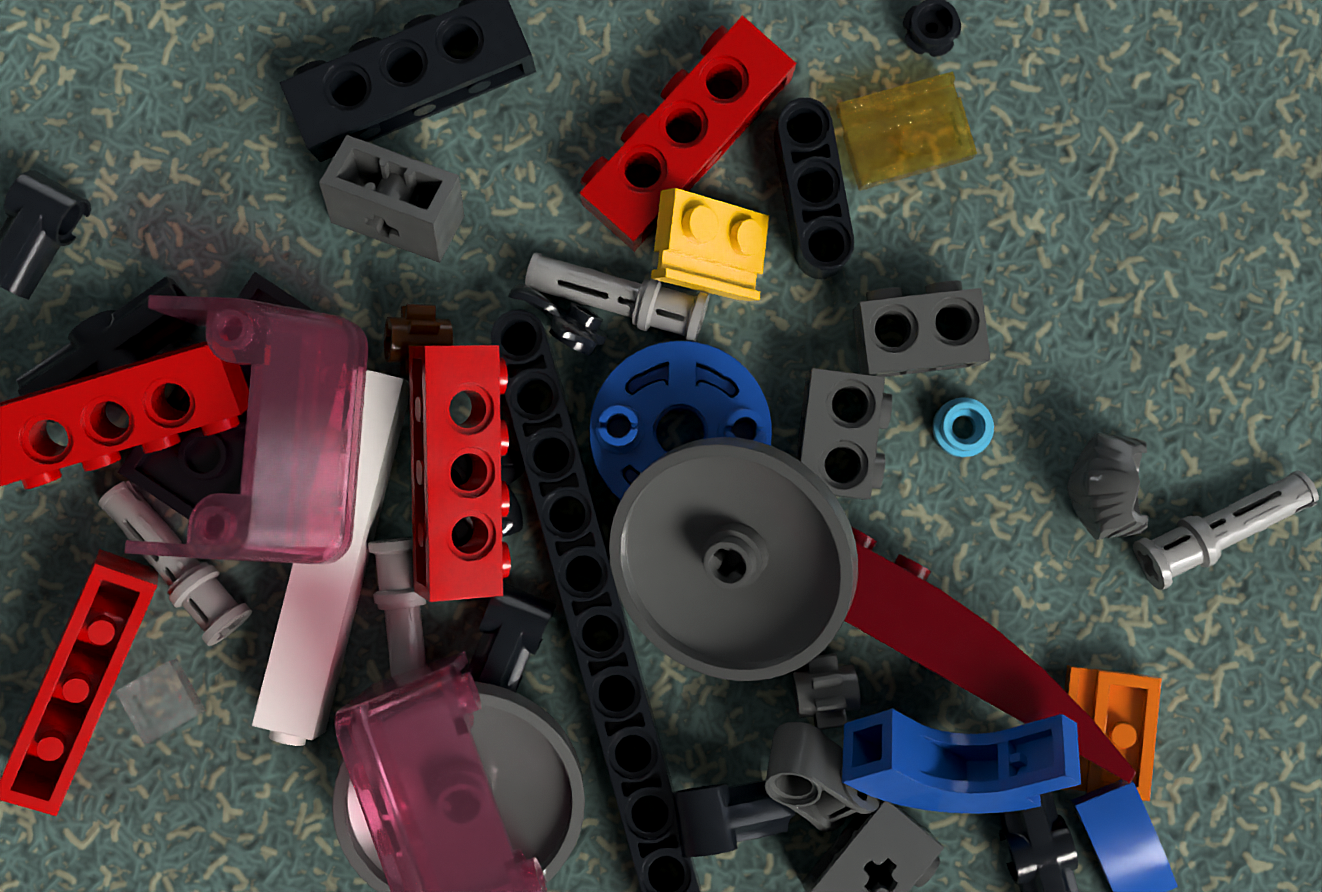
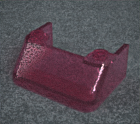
(298, 434)
(427, 787)

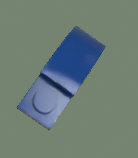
(959, 771)

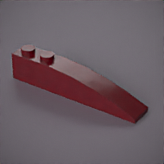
(949, 639)

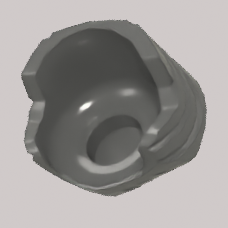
(1107, 486)

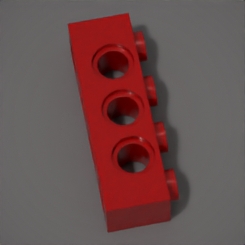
(733, 54)
(28, 453)
(480, 565)
(77, 683)

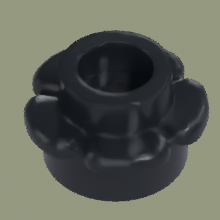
(934, 12)

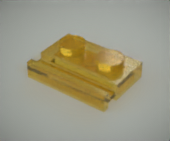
(906, 131)

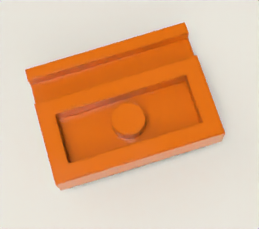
(1127, 713)

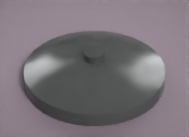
(734, 559)
(530, 775)

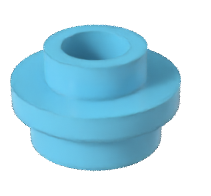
(981, 421)

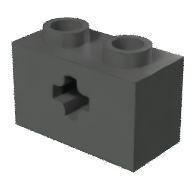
(393, 198)
(880, 837)

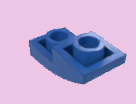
(1124, 839)

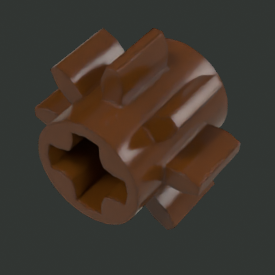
(414, 328)

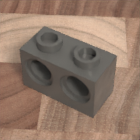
(921, 345)
(823, 431)

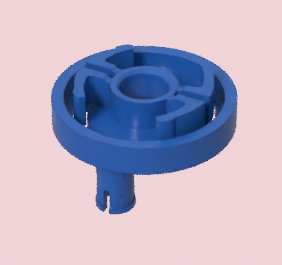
(626, 425)

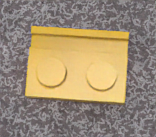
(709, 245)

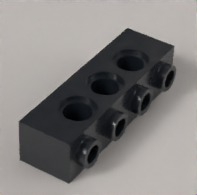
(390, 105)

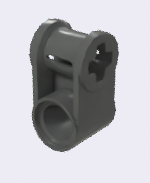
(808, 777)

